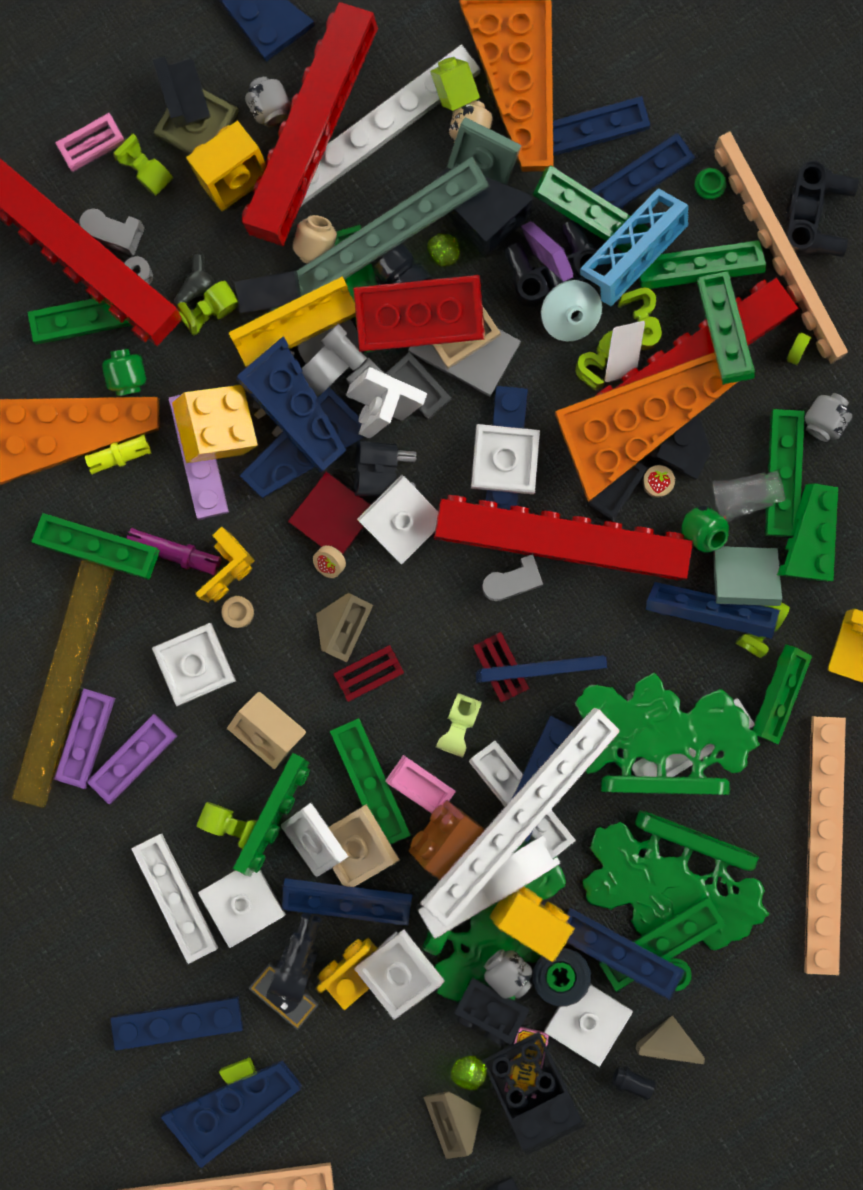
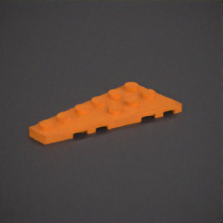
(517, 59)
(628, 423)

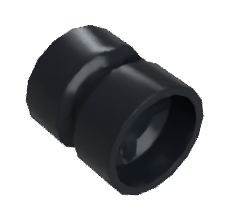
(399, 268)

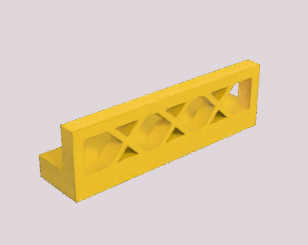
(295, 320)

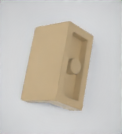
(266, 729)

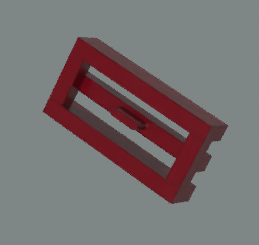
(489, 644)
(392, 661)

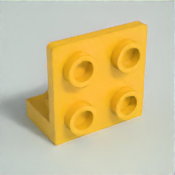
(237, 568)
(848, 650)
(342, 979)

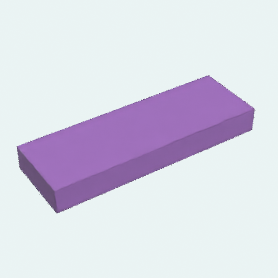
(547, 251)
(84, 738)
(132, 759)

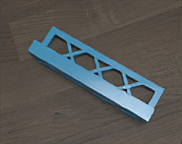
(643, 253)

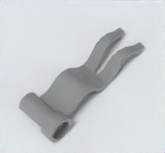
(328, 364)

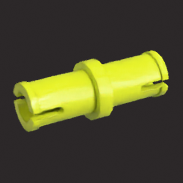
(118, 454)

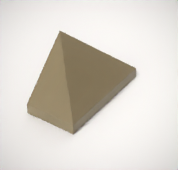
(341, 625)
(669, 1042)
(454, 1123)

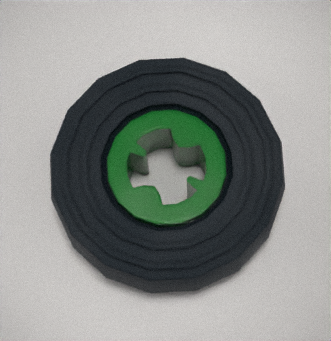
(578, 973)

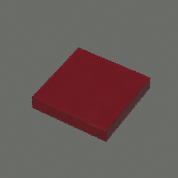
(330, 514)

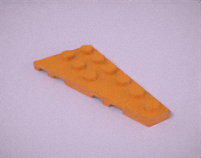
(55, 431)

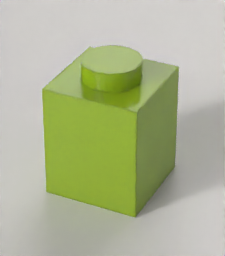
(454, 83)

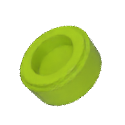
(798, 348)

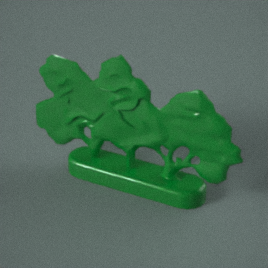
(656, 728)
(666, 886)
(485, 940)

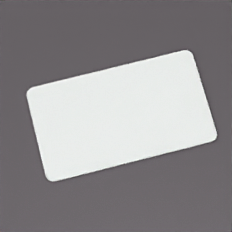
(624, 350)

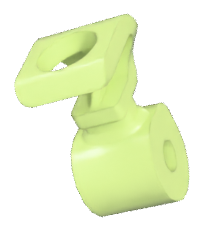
(462, 717)

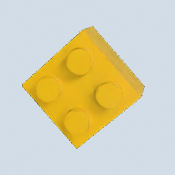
(228, 165)
(214, 423)
(533, 924)

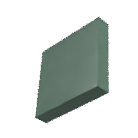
(490, 150)
(747, 576)

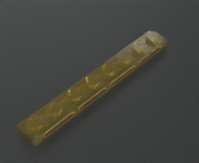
(63, 684)

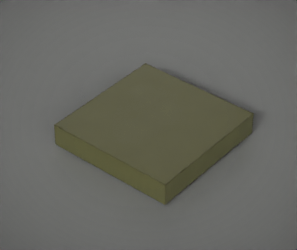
(201, 132)

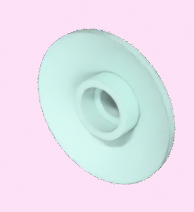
(560, 305)

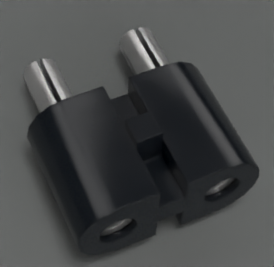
(377, 467)

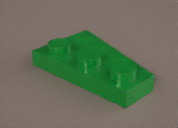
(813, 543)

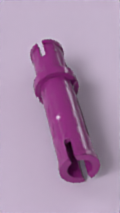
(178, 553)

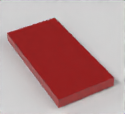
(419, 313)

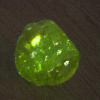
(444, 249)
(468, 1072)

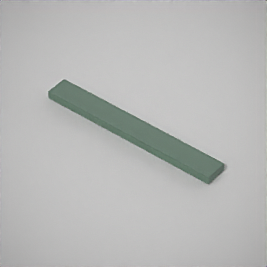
(394, 227)

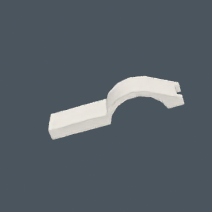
(514, 874)

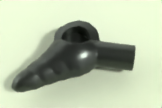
(195, 283)

